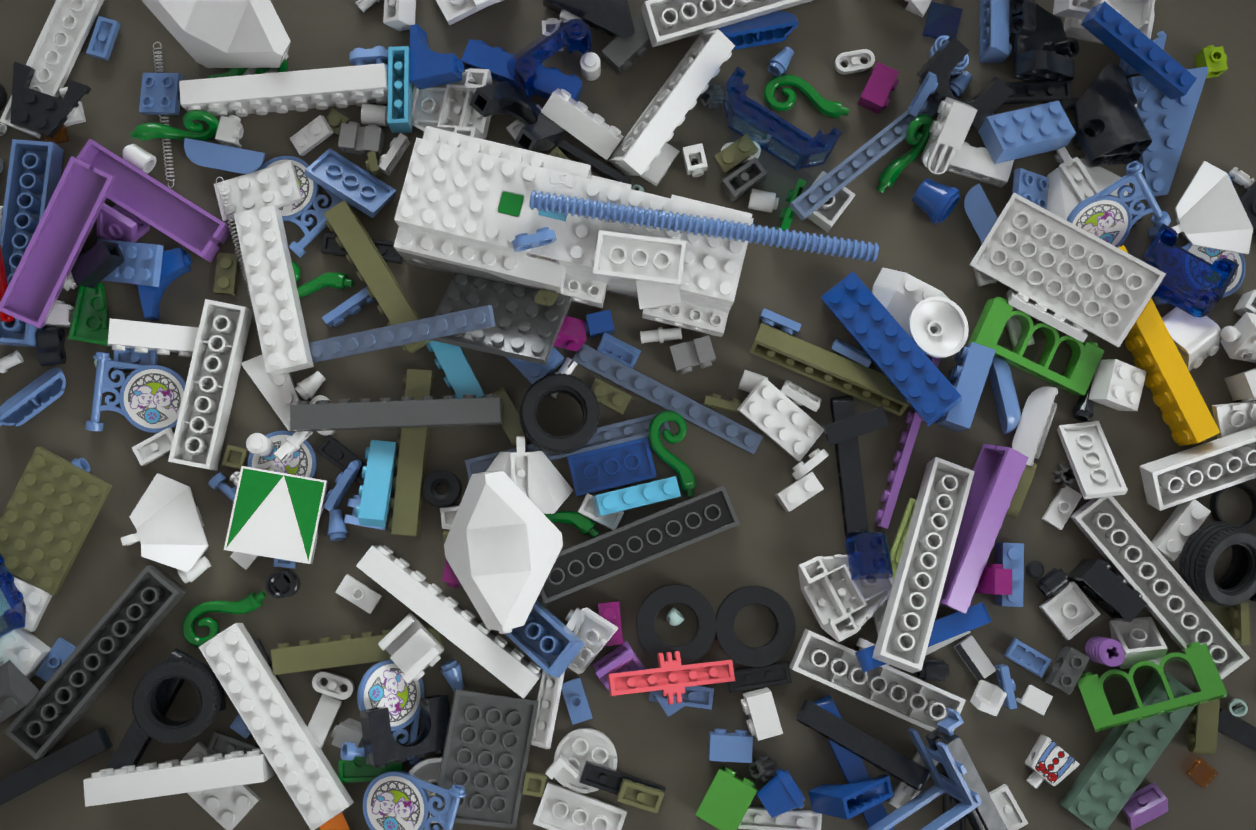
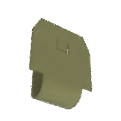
(546, 297)

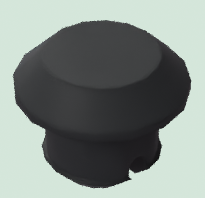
(1034, 569)

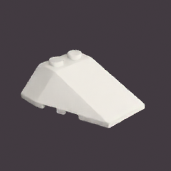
(449, 107)
(901, 293)
(838, 601)

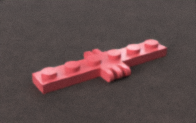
(671, 677)

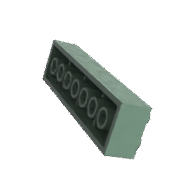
(1125, 758)

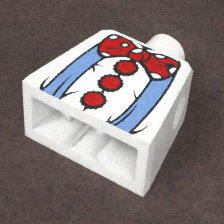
(1048, 763)

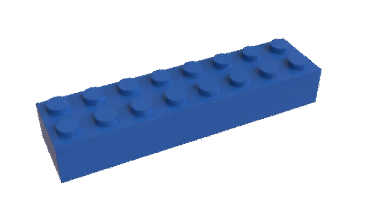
(891, 349)

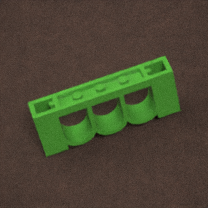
(1084, 355)
(1195, 656)

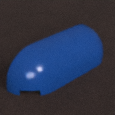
(761, 30)

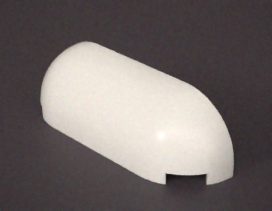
(1035, 423)

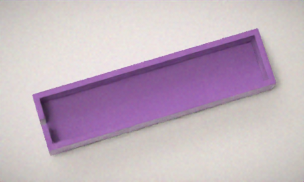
(158, 204)
(56, 242)
(988, 500)

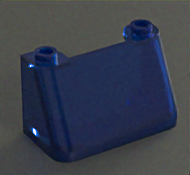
(570, 33)
(1189, 280)

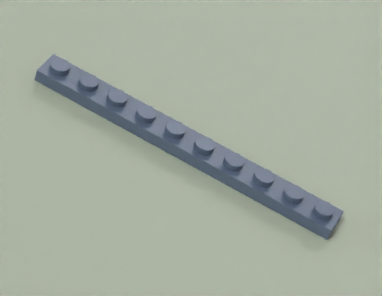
(858, 162)
(403, 333)
(667, 398)
(603, 437)

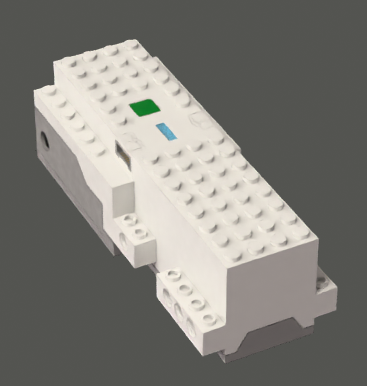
(473, 197)

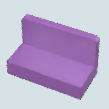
(1145, 806)

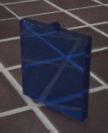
(942, 20)

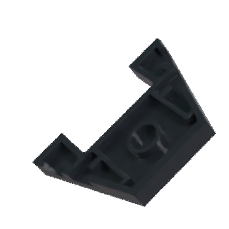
(38, 110)

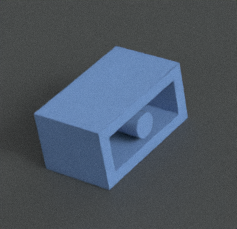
(730, 746)

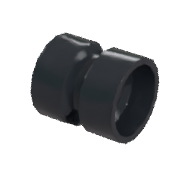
(282, 584)

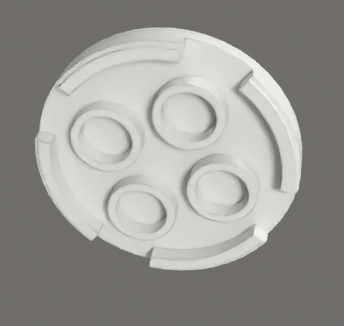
(586, 745)

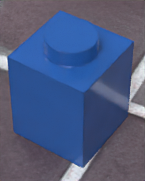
(599, 323)

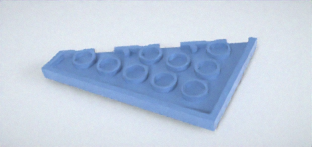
(1168, 127)

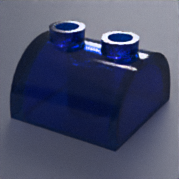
(869, 556)

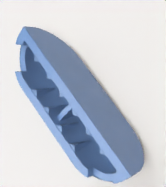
(223, 156)
(979, 211)
(1004, 394)
(33, 398)

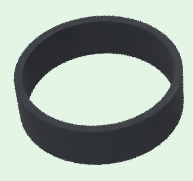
(1214, 505)

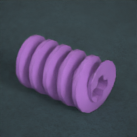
(1104, 651)

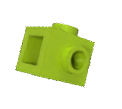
(1213, 58)

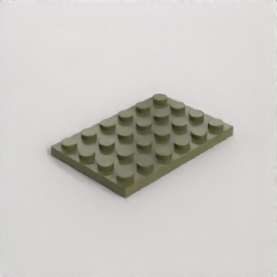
(49, 519)

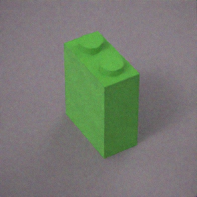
(727, 800)

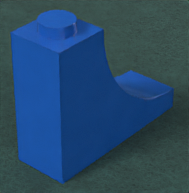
(429, 67)
(174, 264)
(850, 799)

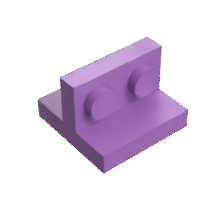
(120, 224)
(617, 661)

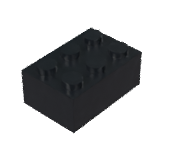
(1107, 589)

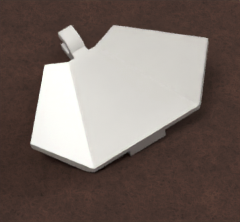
(1075, 182)
(1212, 213)
(534, 476)
(168, 525)

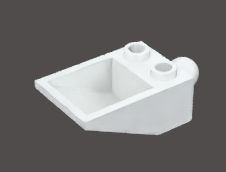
(1240, 339)

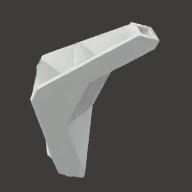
(225, 31)
(501, 549)

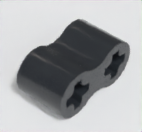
(51, 346)

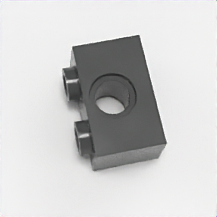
(743, 179)
(1066, 669)

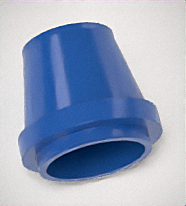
(936, 200)
(781, 794)

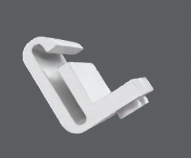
(1193, 336)
(412, 648)

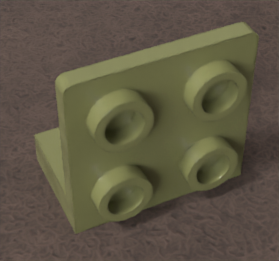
(1234, 620)

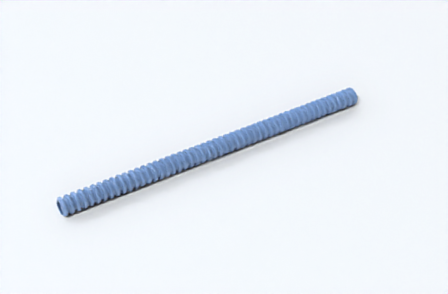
(704, 226)

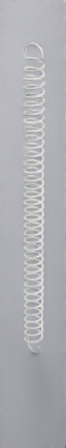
(164, 121)
(232, 228)

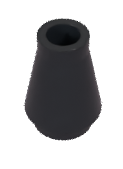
(1084, 408)

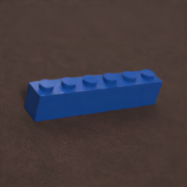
(1138, 51)
(481, 56)

